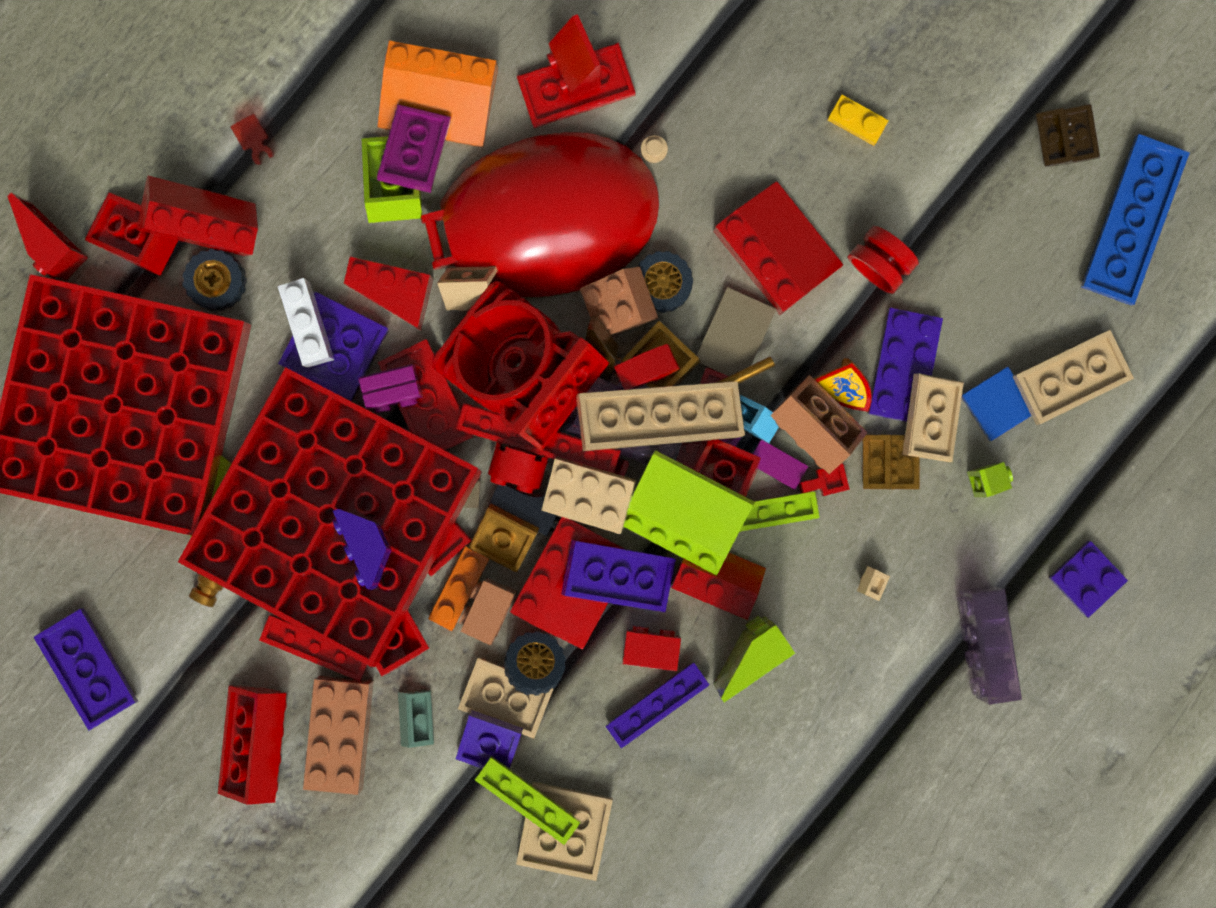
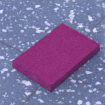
(414, 148)

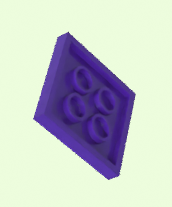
(353, 344)

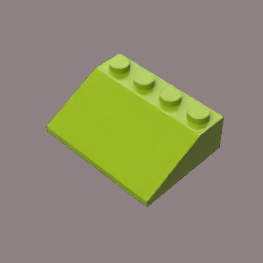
(686, 512)
(754, 655)

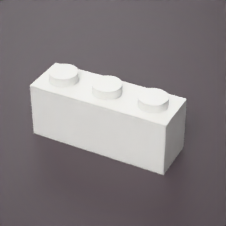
(306, 323)

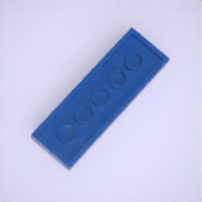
(1135, 219)

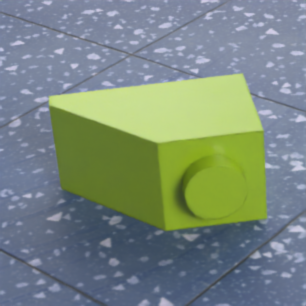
(990, 479)

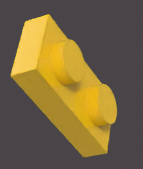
(858, 120)

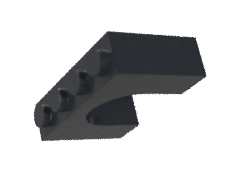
(525, 506)

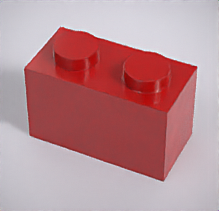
(651, 649)

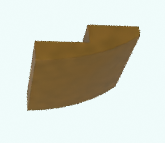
(886, 466)

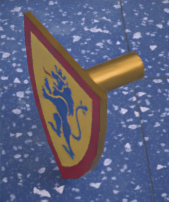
(847, 386)

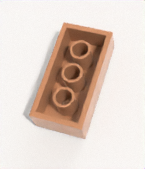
(338, 735)

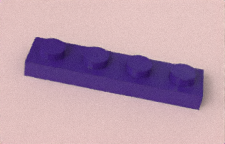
(657, 705)

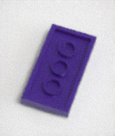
(905, 350)
(618, 576)
(85, 669)

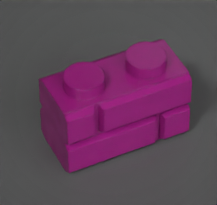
(390, 388)

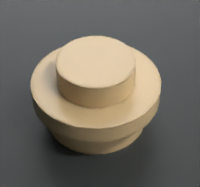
(654, 149)

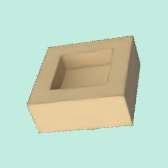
(873, 583)

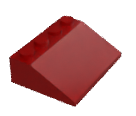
(777, 247)
(541, 596)

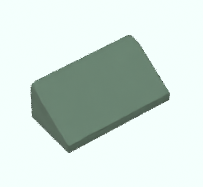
(415, 718)

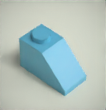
(757, 419)

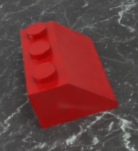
(731, 590)
(404, 647)

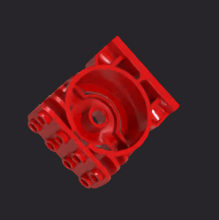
(551, 372)

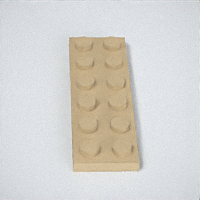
(659, 415)

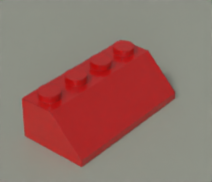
(198, 217)
(252, 744)

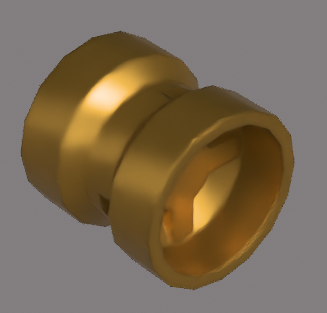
(205, 591)

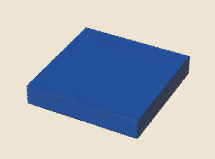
(997, 404)

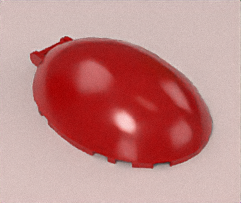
(548, 213)

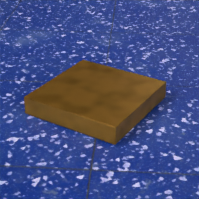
(503, 538)

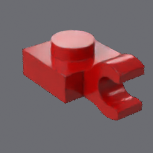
(827, 483)

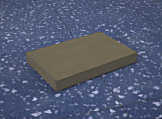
(735, 333)

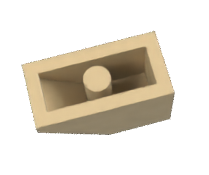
(464, 286)

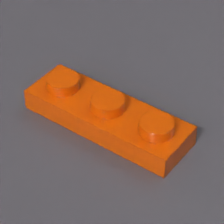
(458, 588)

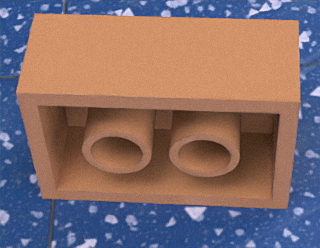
(819, 424)

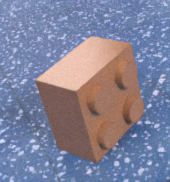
(620, 301)
(488, 610)

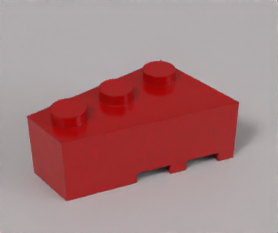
(392, 288)

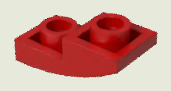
(647, 367)

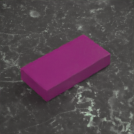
(779, 465)

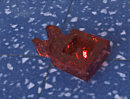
(251, 135)

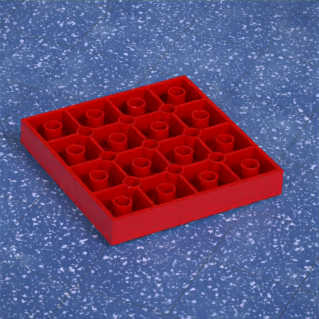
(118, 404)
(273, 515)

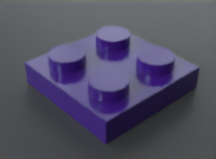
(1088, 579)
(487, 738)

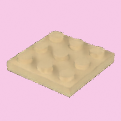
(584, 848)

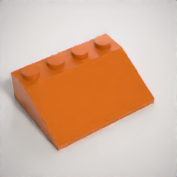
(439, 84)

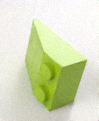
(382, 199)

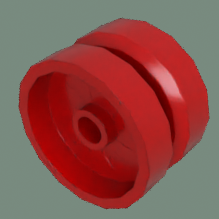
(883, 259)

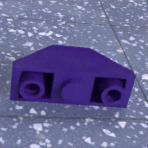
(364, 545)

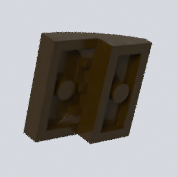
(1068, 135)

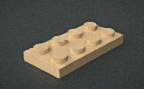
(1073, 377)

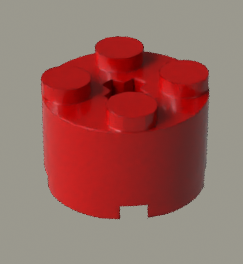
(517, 467)

